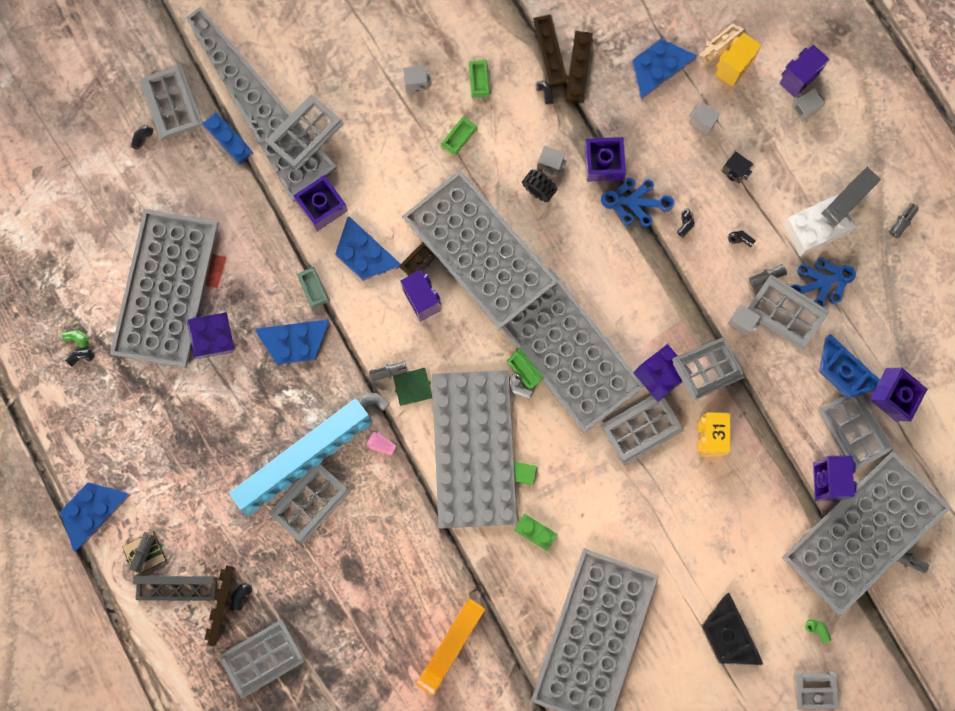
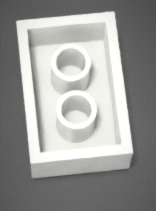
(812, 230)

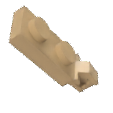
(720, 43)

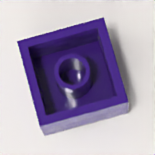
(803, 70)
(604, 159)
(320, 203)
(420, 295)
(210, 335)
(659, 373)
(898, 394)

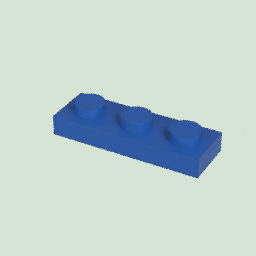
(227, 138)

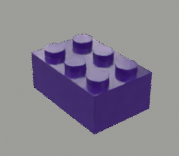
(834, 478)

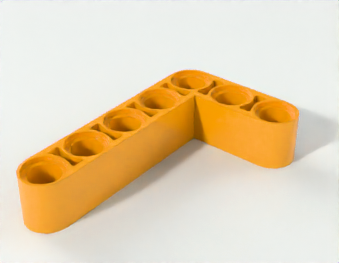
(450, 647)

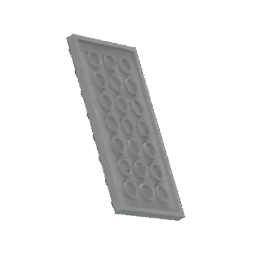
(479, 250)
(164, 288)
(573, 357)
(473, 449)
(866, 533)
(594, 635)

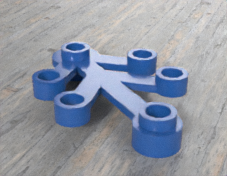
(633, 202)
(824, 281)

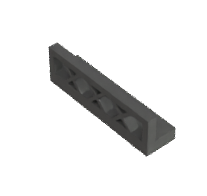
(175, 580)

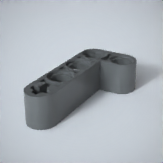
(851, 196)

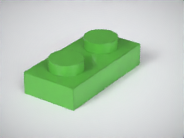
(535, 532)

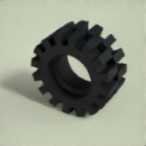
(539, 185)

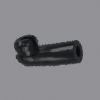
(547, 90)
(139, 134)
(687, 221)
(741, 236)
(80, 353)
(238, 594)

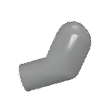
(517, 387)
(373, 398)

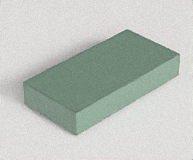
(312, 287)

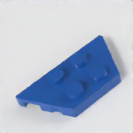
(659, 64)
(363, 253)
(293, 341)
(845, 370)
(89, 511)

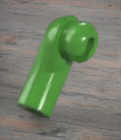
(78, 336)
(818, 628)

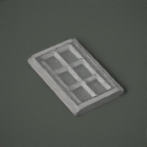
(171, 102)
(304, 132)
(787, 312)
(708, 368)
(641, 428)
(856, 429)
(309, 503)
(261, 658)

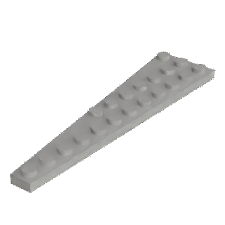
(256, 103)

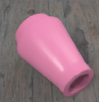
(380, 443)

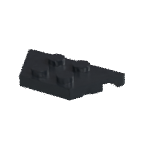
(729, 635)

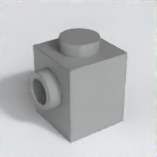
(416, 78)
(808, 104)
(704, 118)
(551, 161)
(744, 320)

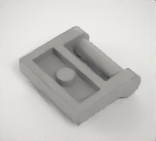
(816, 697)

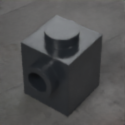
(737, 168)

